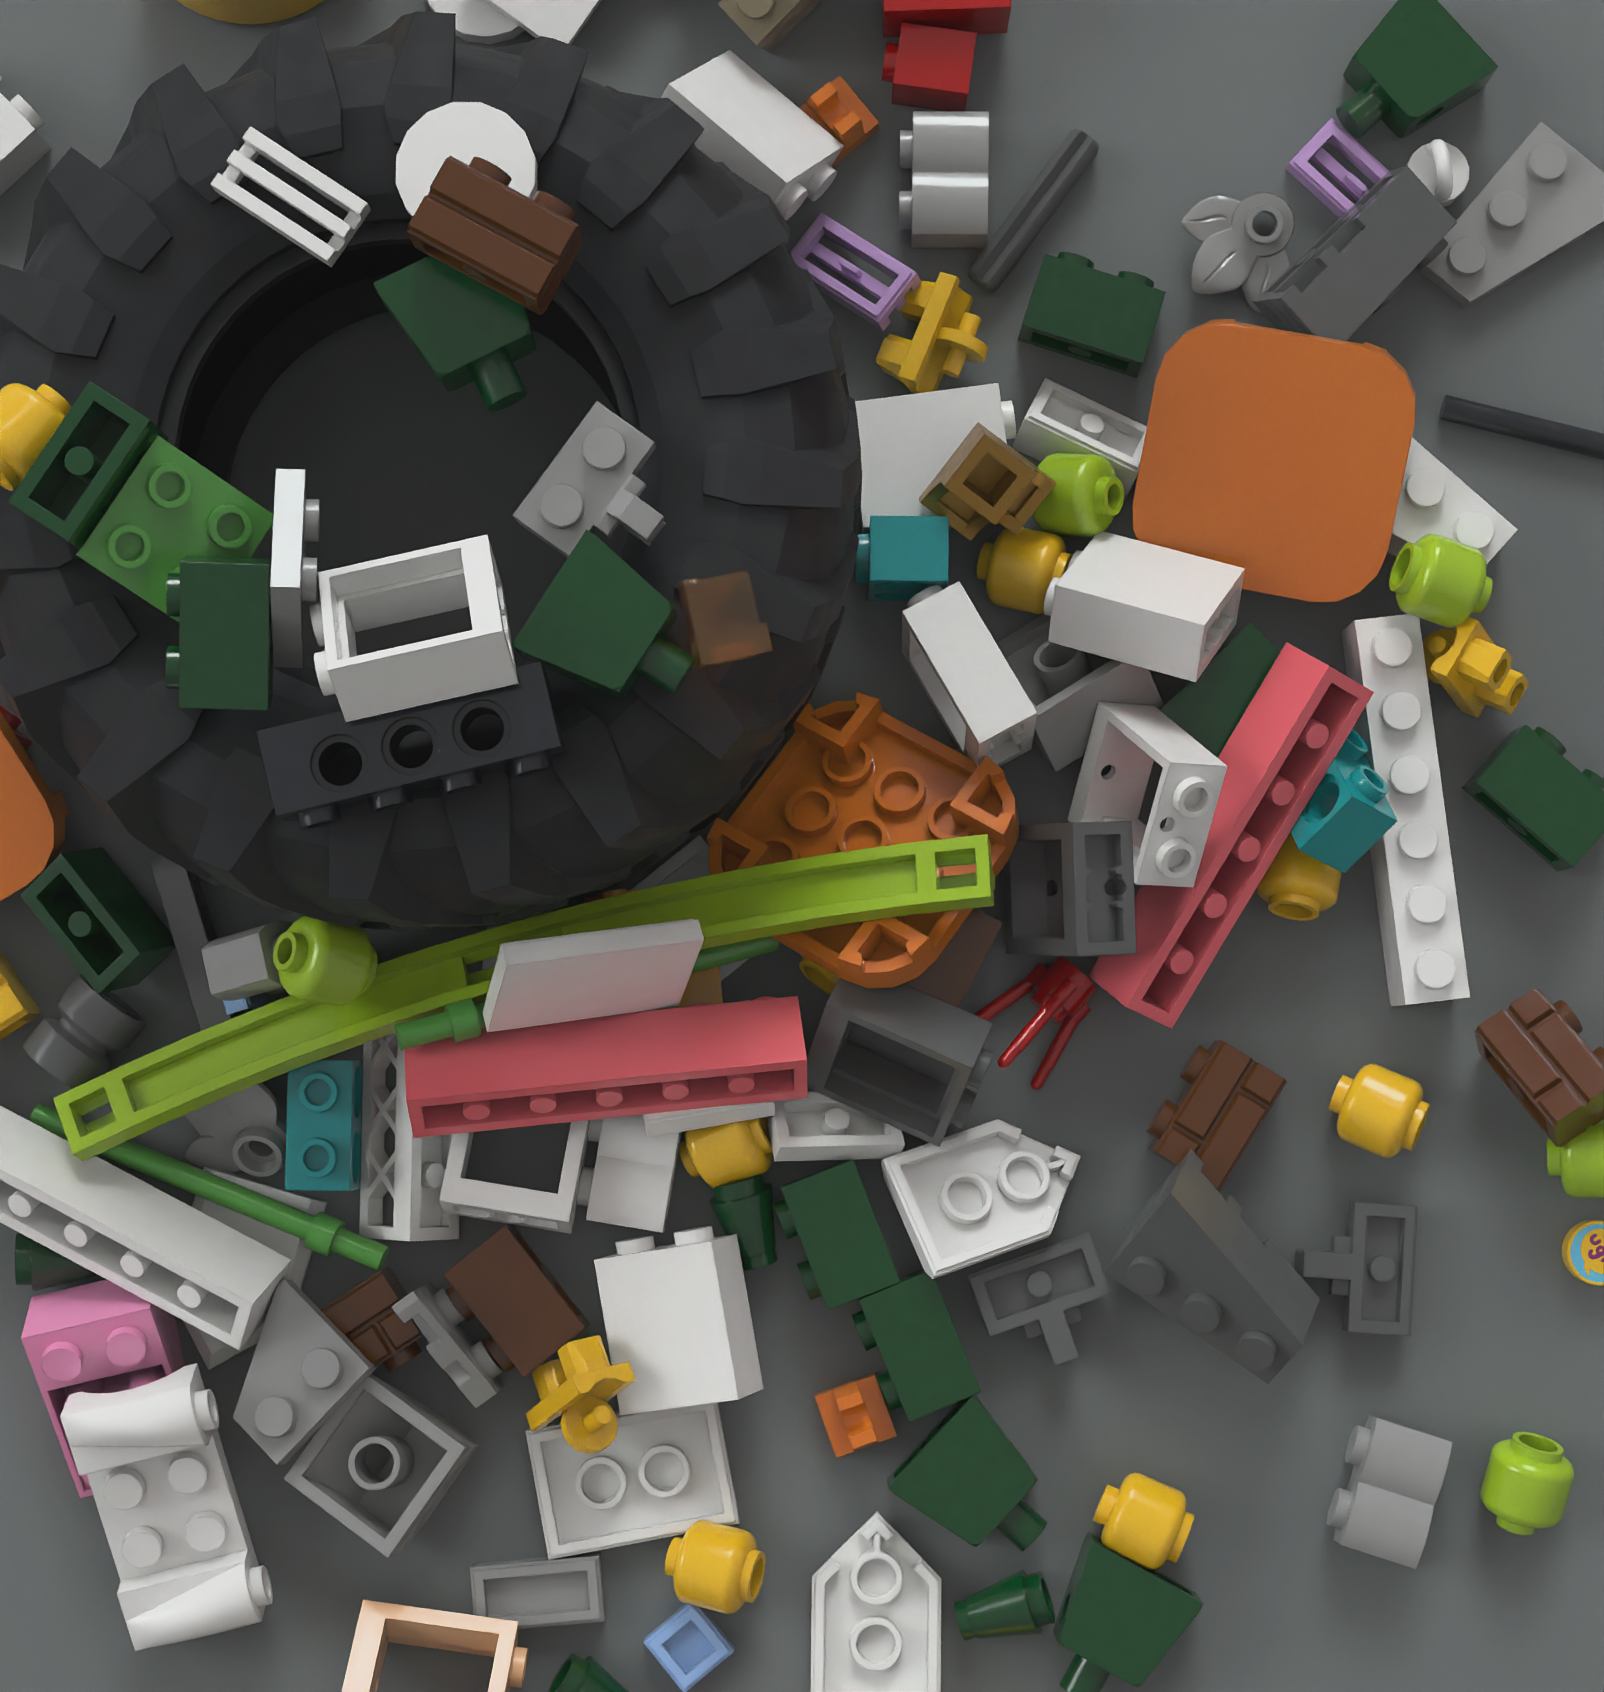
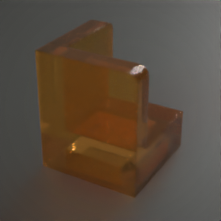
(723, 619)

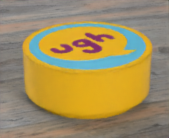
(1585, 1251)

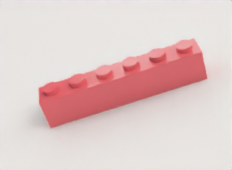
(1270, 776)
(609, 1067)

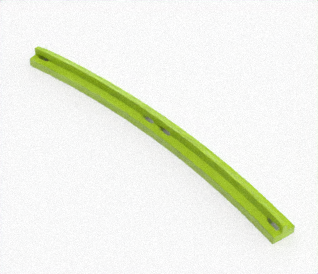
(727, 904)

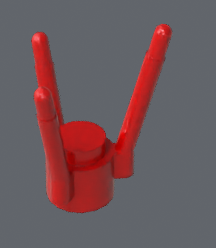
(1059, 994)

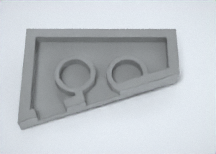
(1525, 213)

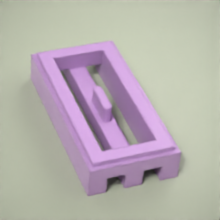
(1318, 184)
(889, 297)

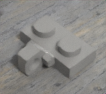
(593, 485)

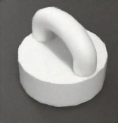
(1441, 170)

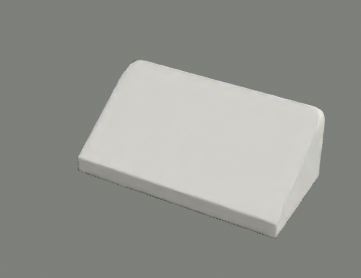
(1075, 424)

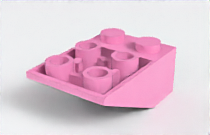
(96, 1343)

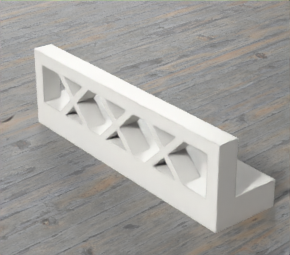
(415, 1168)

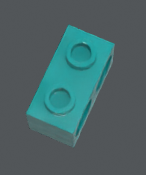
(903, 556)
(1345, 810)
(324, 1126)

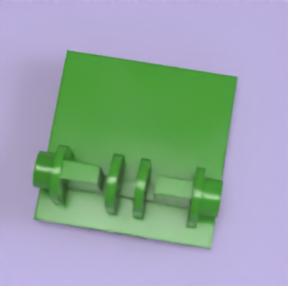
(167, 513)

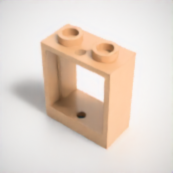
(437, 1630)

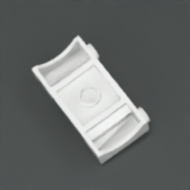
(168, 1509)

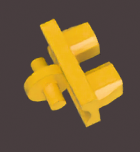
(941, 339)
(1473, 669)
(579, 1392)

